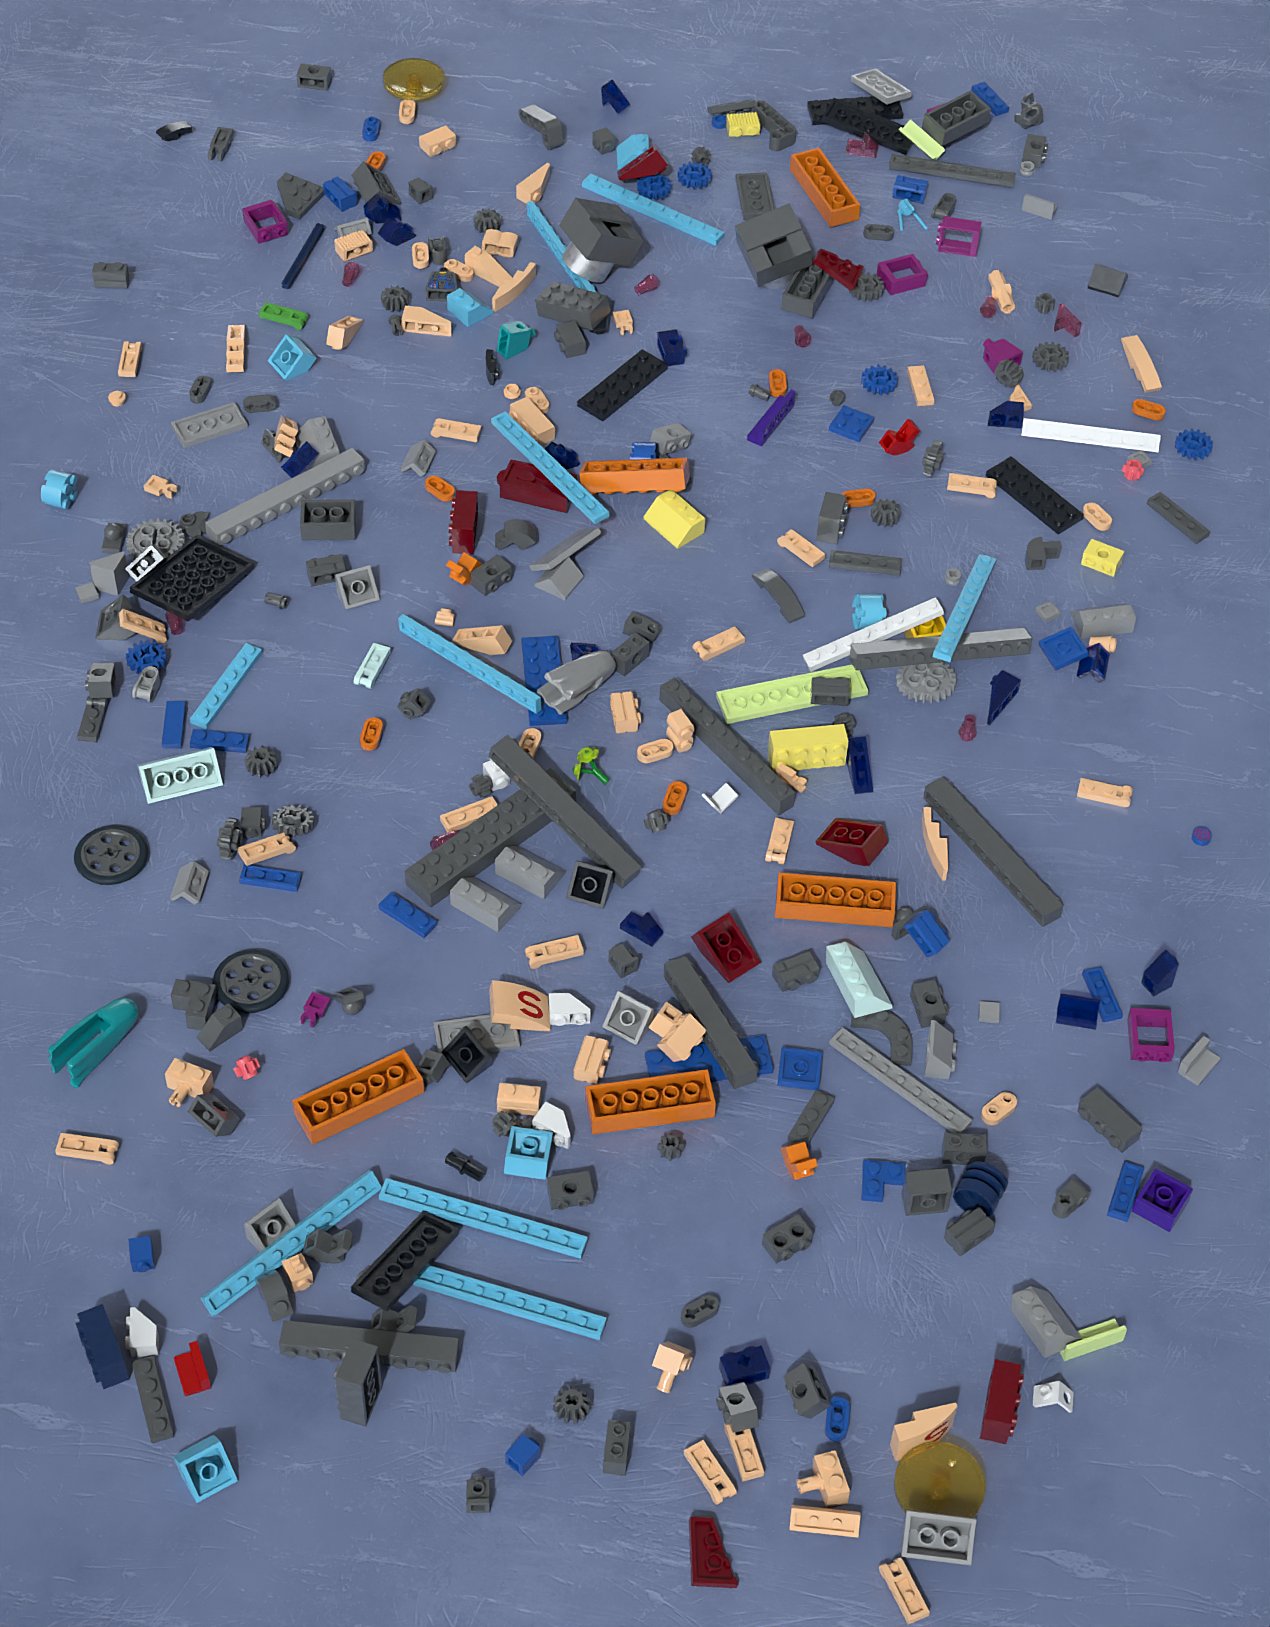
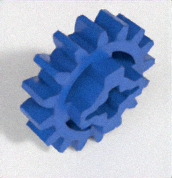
(694, 175)
(654, 186)
(880, 379)
(1193, 444)
(146, 656)

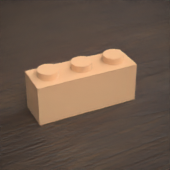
(532, 420)

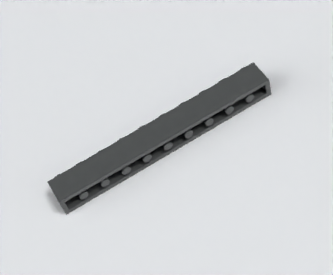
(921, 649)
(729, 747)
(564, 810)
(993, 852)

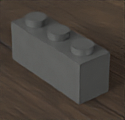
(1109, 1120)

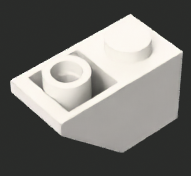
(567, 1010)
(553, 1120)
(143, 1335)

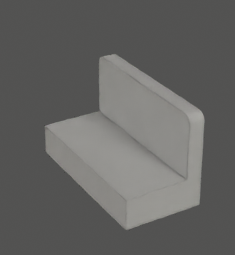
(1039, 206)
(355, 226)
(419, 458)
(190, 882)
(1198, 1062)

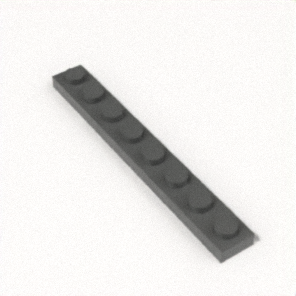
(952, 170)

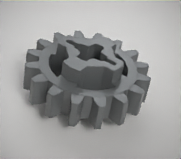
(868, 287)
(1050, 356)
(933, 458)
(292, 820)
(229, 838)

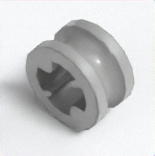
(1027, 168)
(953, 576)

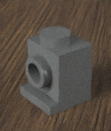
(420, 190)
(622, 960)
(432, 1066)
(478, 1501)

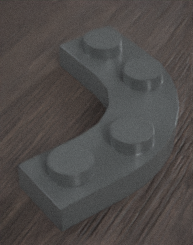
(893, 1029)

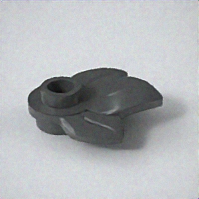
(194, 523)

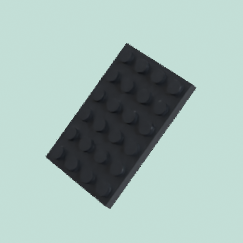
(192, 577)

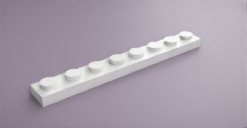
(1090, 435)
(876, 632)

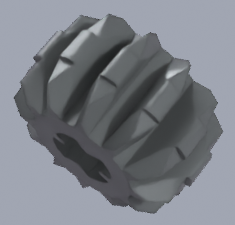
(486, 220)
(394, 298)
(1009, 373)
(885, 513)
(260, 761)
(578, 1405)

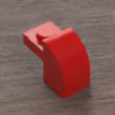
(901, 441)

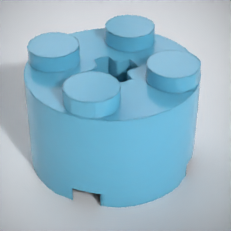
(59, 489)
(867, 610)

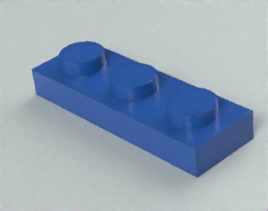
(989, 97)
(219, 740)
(407, 915)

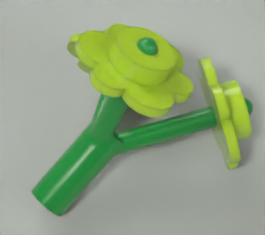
(587, 755)

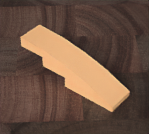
(513, 288)
(235, 348)
(1142, 363)
(285, 436)
(935, 846)

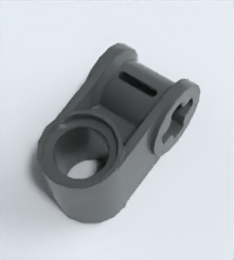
(945, 206)
(438, 250)
(1070, 1198)

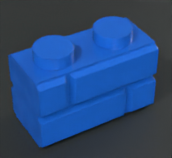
(910, 188)
(340, 193)
(927, 933)

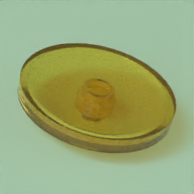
(413, 79)
(940, 1480)

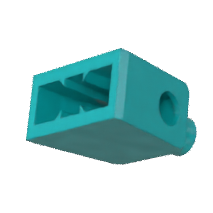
(513, 338)

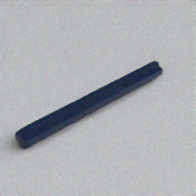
(302, 256)

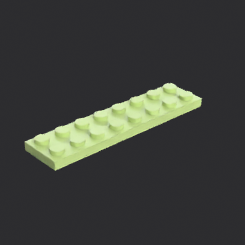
(782, 694)

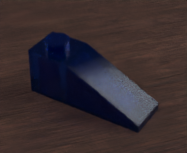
(1002, 691)
(859, 765)

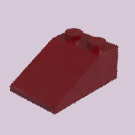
(646, 164)
(854, 840)
(726, 948)

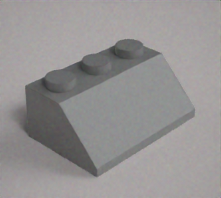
(319, 435)
(1104, 620)
(528, 870)
(483, 902)
(1043, 1320)
(938, 1537)

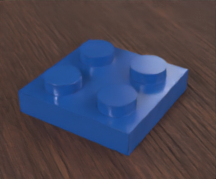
(851, 423)
(1063, 648)
(799, 1068)

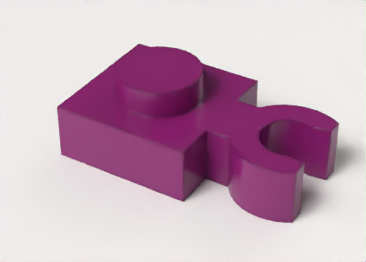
(315, 1006)

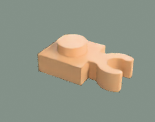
(623, 321)
(158, 486)
(789, 776)

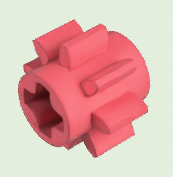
(1133, 470)
(246, 1067)

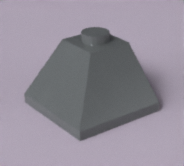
(109, 621)

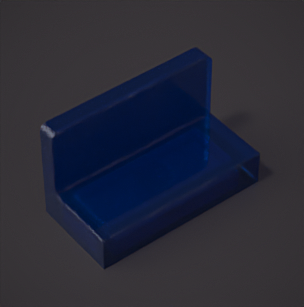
(1095, 663)
(1077, 1011)

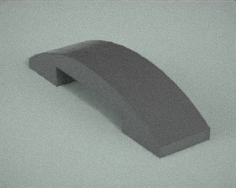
(781, 594)

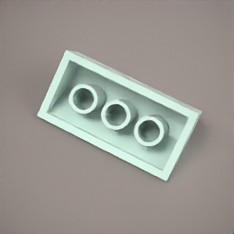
(180, 774)
(856, 979)

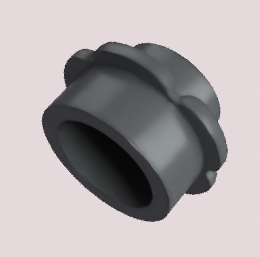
(837, 397)

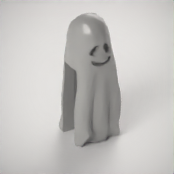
(576, 679)

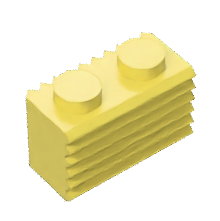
(743, 124)

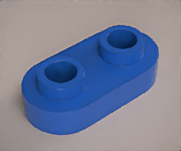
(371, 129)
(837, 1420)

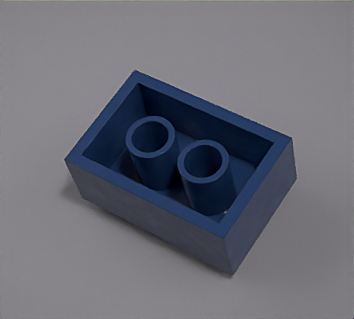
(101, 1347)

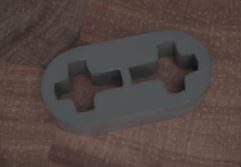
(878, 232)
(194, 392)
(259, 403)
(701, 1313)

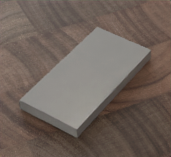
(881, 86)
(209, 425)
(565, 549)
(491, 1035)

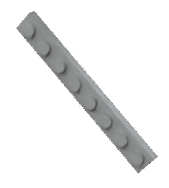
(900, 1082)

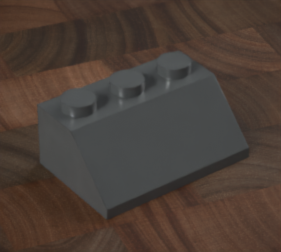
(372, 182)

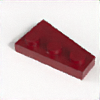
(839, 269)
(707, 1558)

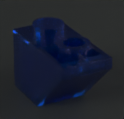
(379, 209)
(396, 232)
(1008, 415)
(565, 457)
(300, 459)
(1160, 973)

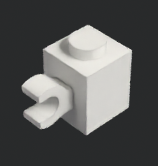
(497, 776)

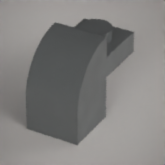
(515, 532)
(1039, 551)
(327, 1247)
(275, 1295)
(394, 1321)

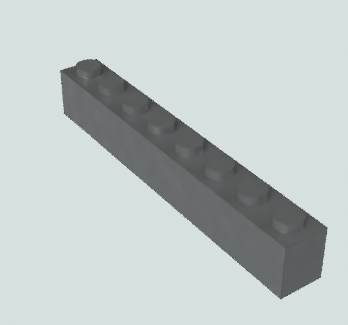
(719, 1037)
(394, 1348)

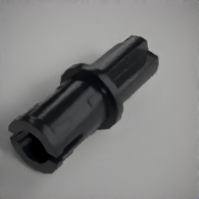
(464, 1166)

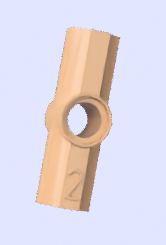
(1001, 291)

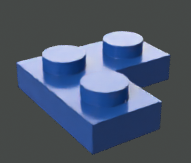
(877, 1174)

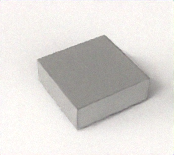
(1142, 457)
(87, 593)
(1047, 611)
(989, 1012)

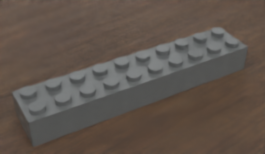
(478, 845)

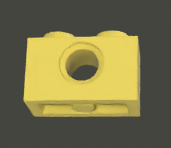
(1102, 557)

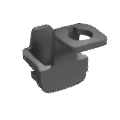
(1033, 109)

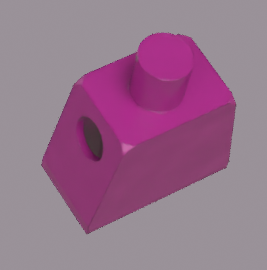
(1000, 350)

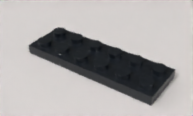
(872, 104)
(859, 121)
(622, 385)
(1035, 495)
(404, 1260)

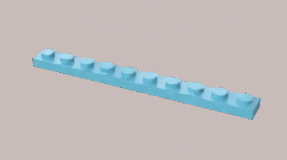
(653, 209)
(555, 244)
(550, 467)
(964, 608)
(470, 664)
(483, 1218)
(290, 1243)
(512, 1302)

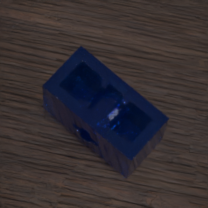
(671, 347)
(744, 1366)

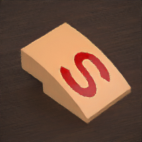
(519, 1006)
(924, 1427)

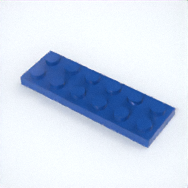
(540, 657)
(702, 1059)

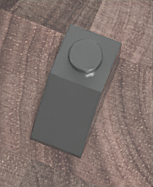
(220, 1027)

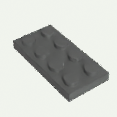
(754, 194)

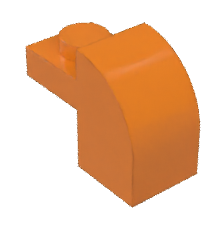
(461, 570)
(798, 1160)

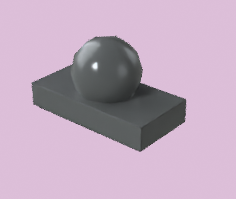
(113, 538)
(902, 917)
(350, 1000)

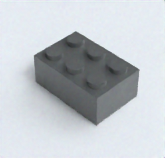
(328, 519)

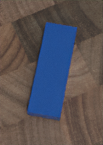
(173, 724)
(270, 878)
(1101, 989)
(1125, 1191)

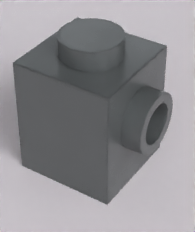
(603, 140)
(252, 822)

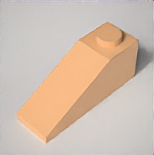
(533, 186)
(486, 266)
(425, 322)
(343, 331)
(487, 640)

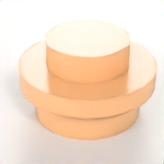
(512, 391)
(117, 398)

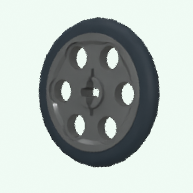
(103, 875)
(260, 959)

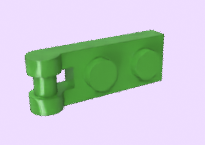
(283, 315)

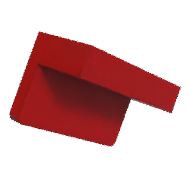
(192, 1371)

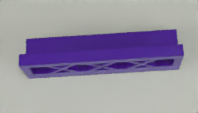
(772, 418)

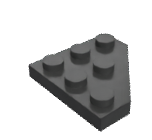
(298, 195)

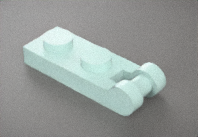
(372, 665)

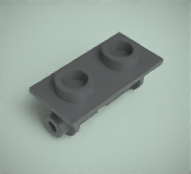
(268, 442)

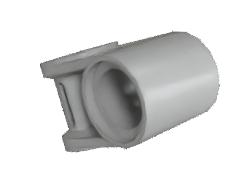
(147, 684)

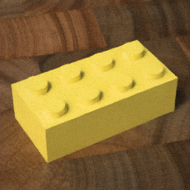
(808, 747)

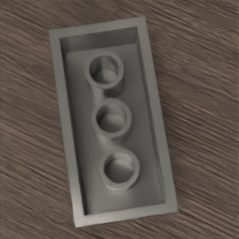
(956, 118)
(806, 290)
(571, 303)
(358, 1382)

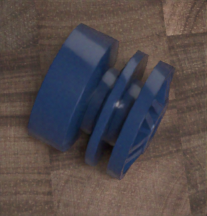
(980, 1187)

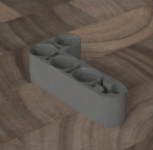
(544, 123)
(780, 129)

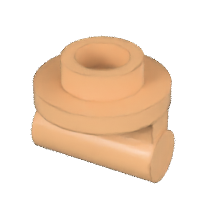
(444, 618)

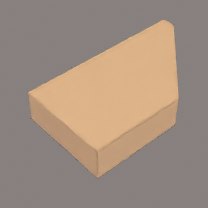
(1019, 396)

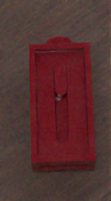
(528, 485)

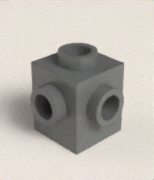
(413, 703)

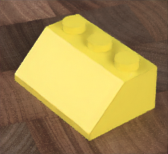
(675, 519)

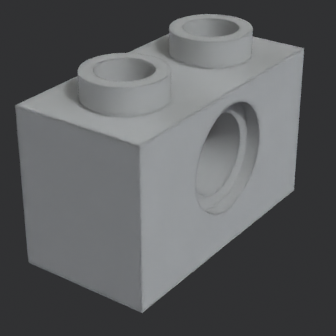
(671, 438)

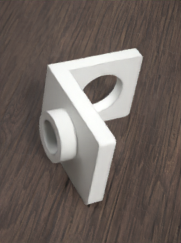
(722, 798)
(1051, 1394)

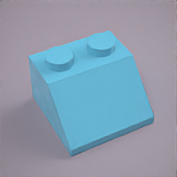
(631, 148)
(467, 307)
(291, 358)
(528, 1152)
(205, 1468)

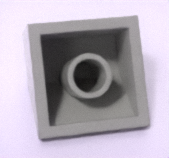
(939, 1052)

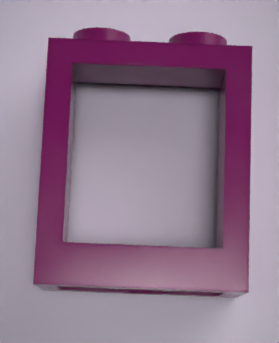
(268, 210)
(956, 246)
(905, 283)
(1150, 1018)

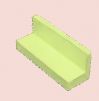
(922, 140)
(1095, 1339)

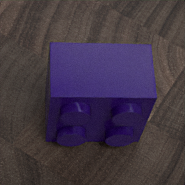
(1162, 1200)

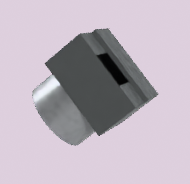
(599, 238)
(774, 247)

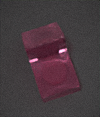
(862, 148)
(1067, 320)

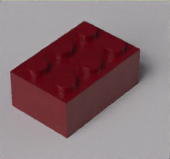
(464, 522)
(1002, 1402)

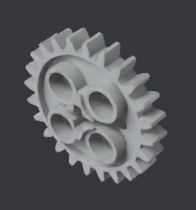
(168, 537)
(926, 681)

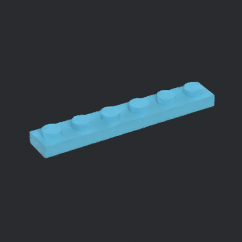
(226, 686)

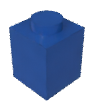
(141, 1254)
(523, 1454)

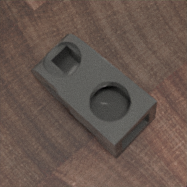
(641, 625)

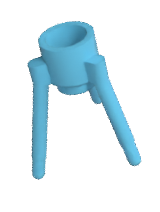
(907, 209)

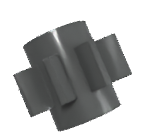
(700, 155)
(1044, 303)
(848, 721)
(481, 785)
(656, 821)
(503, 1123)
(670, 1147)

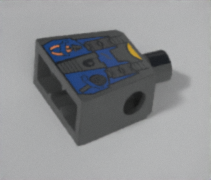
(440, 285)

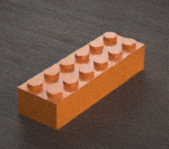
(824, 187)
(635, 475)
(835, 900)
(358, 1096)
(650, 1101)

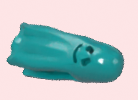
(73, 1046)

